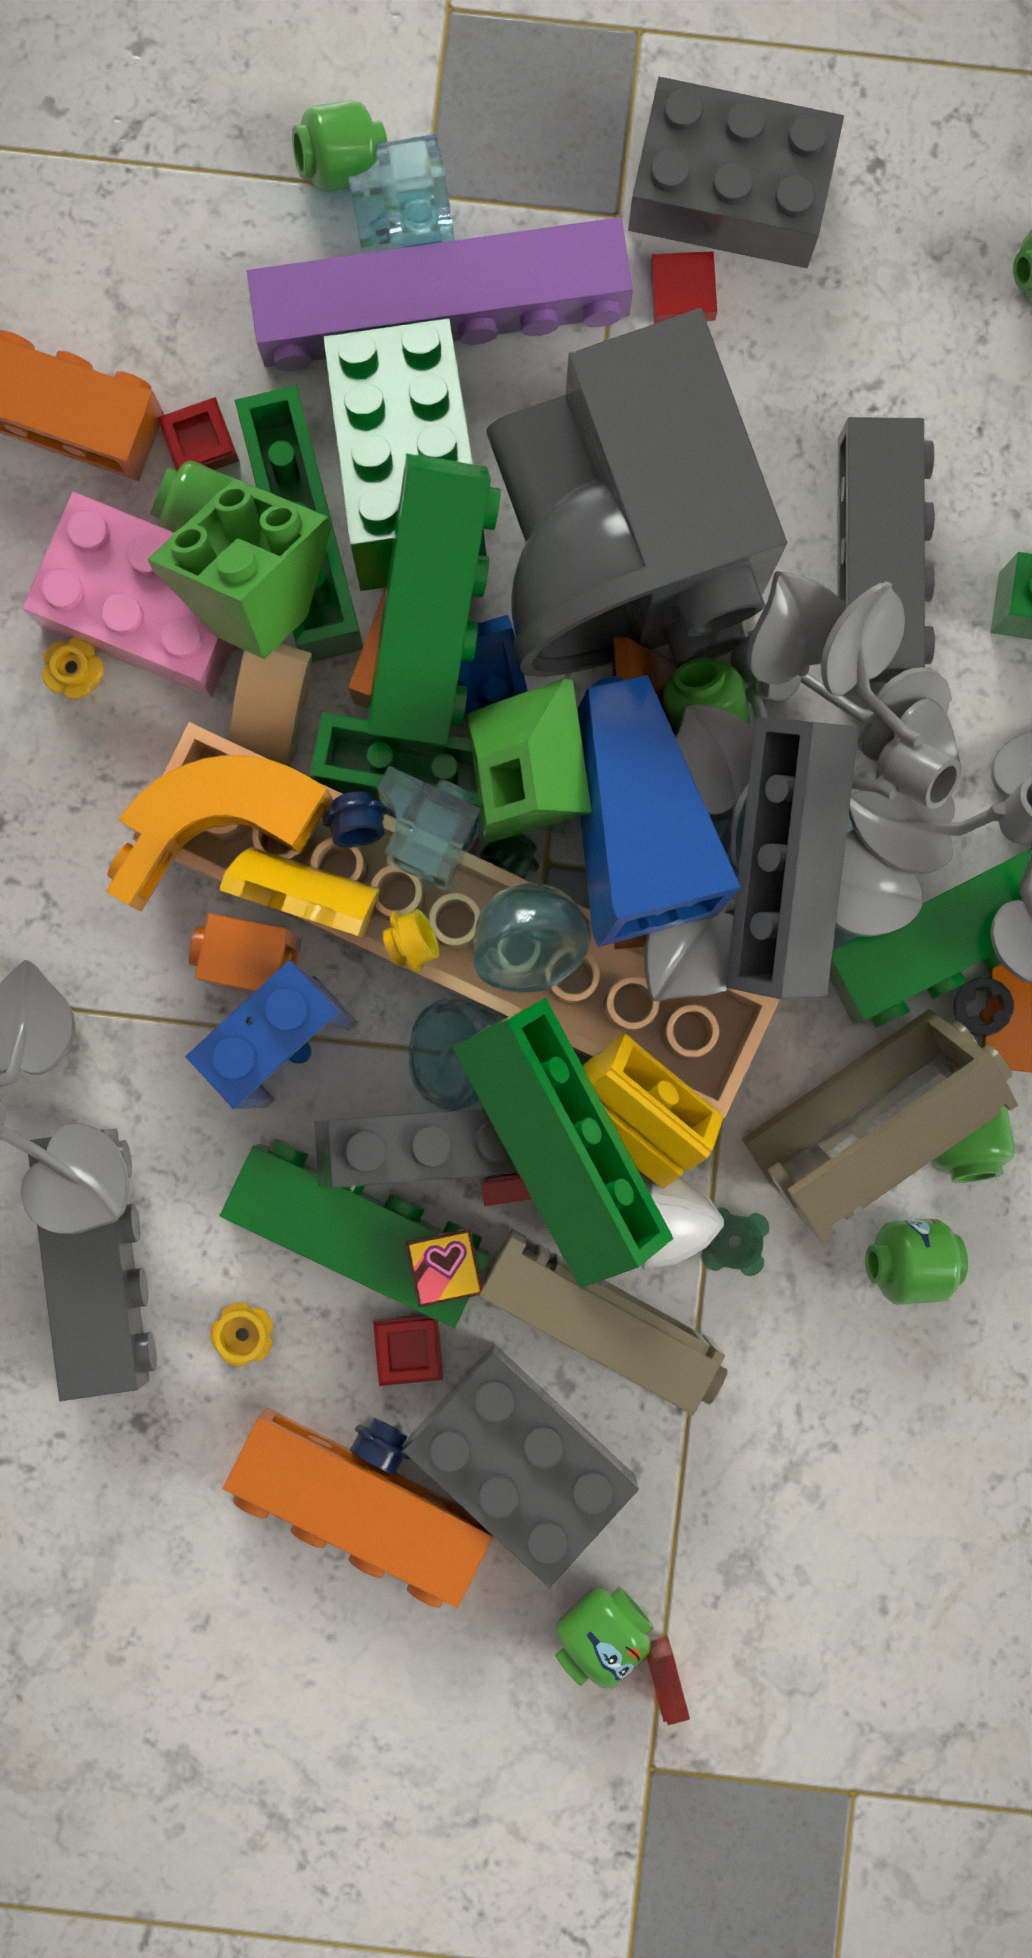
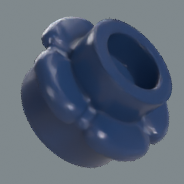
(355, 820)
(380, 1445)

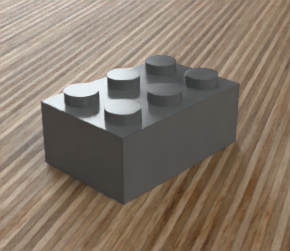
(734, 172)
(521, 1465)

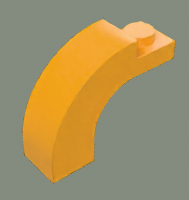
(206, 796)

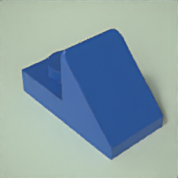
(494, 669)

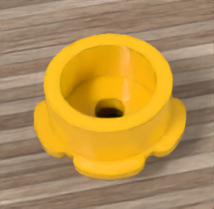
(83, 680)
(411, 940)
(225, 1339)

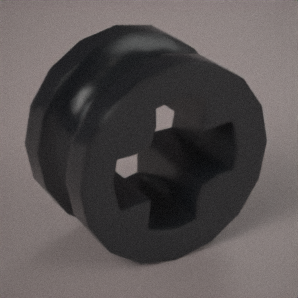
(998, 1019)

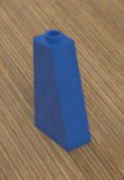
(649, 834)

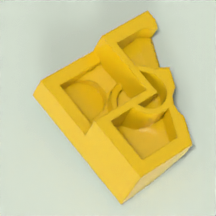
(301, 891)

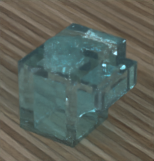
(403, 195)
(431, 827)

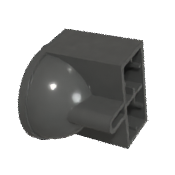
(636, 505)

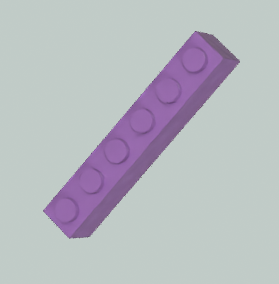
(480, 283)

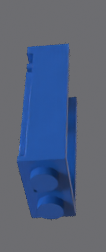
(265, 1034)

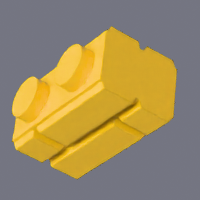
(653, 1111)

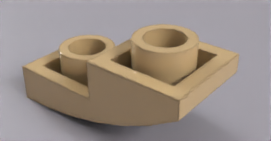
(270, 702)

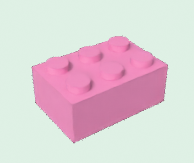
(106, 594)

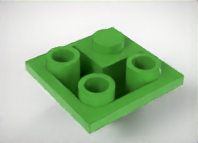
(246, 565)
(529, 761)

